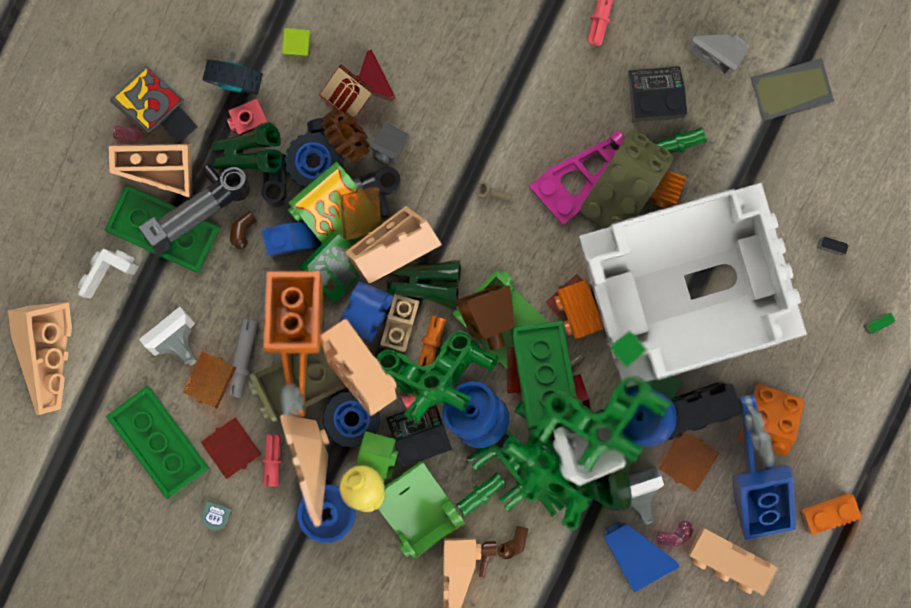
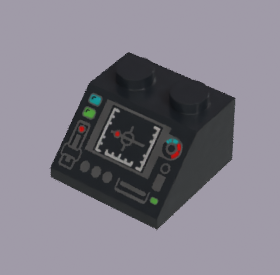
(657, 94)
(419, 440)

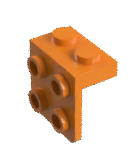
(780, 416)

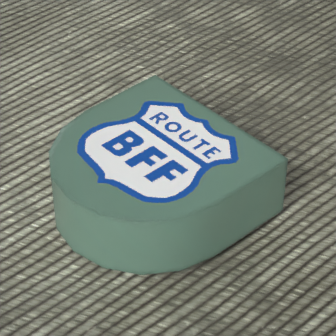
(215, 515)

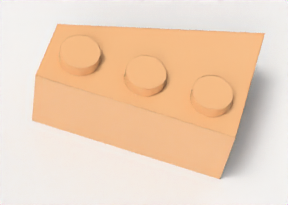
(155, 164)
(392, 245)
(357, 367)
(731, 562)

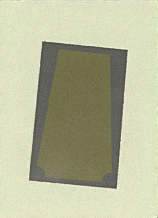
(792, 89)

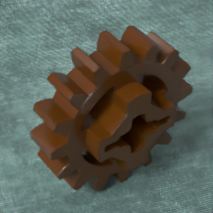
(345, 135)

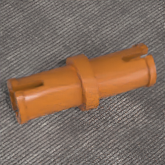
(432, 340)

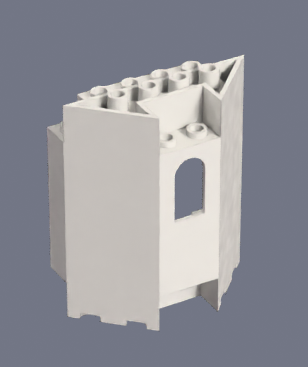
(642, 285)

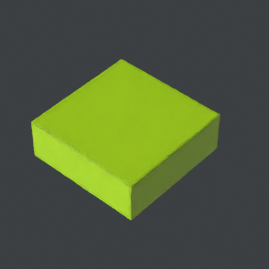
(296, 42)

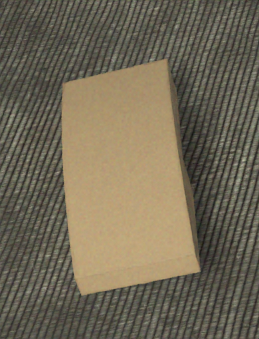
(399, 324)

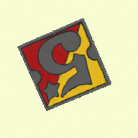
(147, 100)

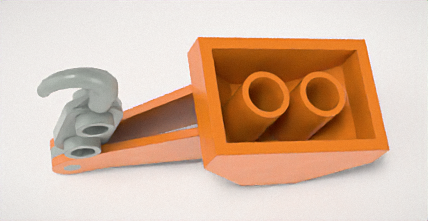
(293, 326)

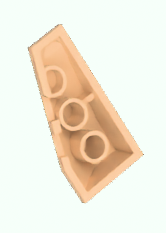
(40, 344)
(310, 460)
(459, 565)

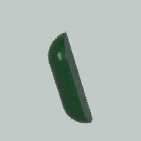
(613, 488)

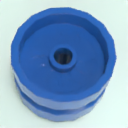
(483, 419)
(653, 428)
(333, 527)

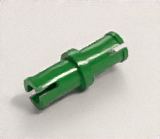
(680, 142)
(481, 494)

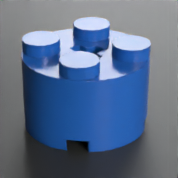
(367, 310)

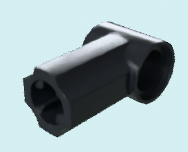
(277, 180)

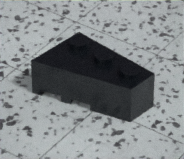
(705, 406)

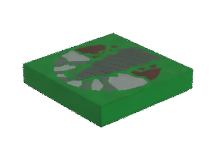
(334, 266)

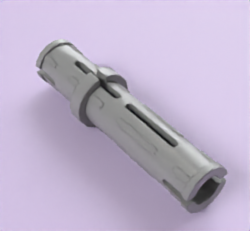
(242, 357)

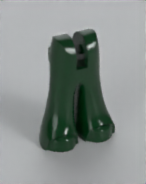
(261, 137)
(440, 294)

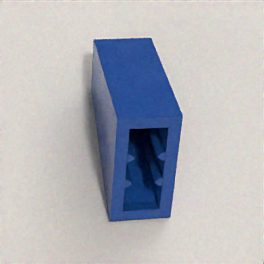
(289, 239)
(637, 556)

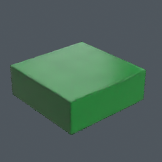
(879, 323)
(628, 349)

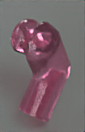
(132, 133)
(678, 537)

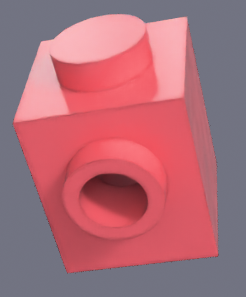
(246, 117)

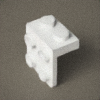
(101, 263)
(571, 447)

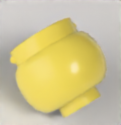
(362, 488)

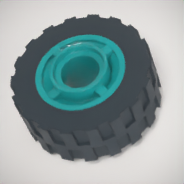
(232, 76)

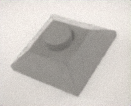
(719, 51)

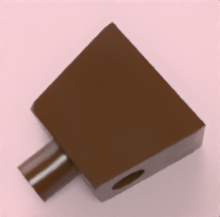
(488, 314)

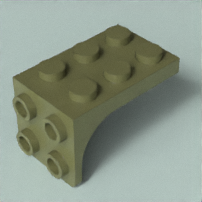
(627, 181)
(320, 383)

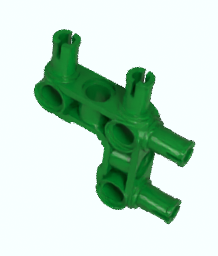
(442, 373)
(587, 422)
(543, 471)
(515, 493)

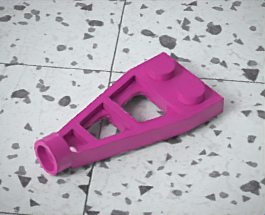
(554, 194)

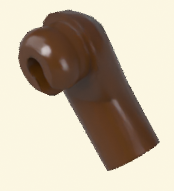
(238, 230)
(515, 546)

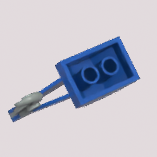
(763, 495)

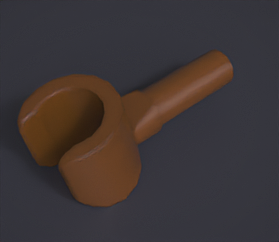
(488, 549)

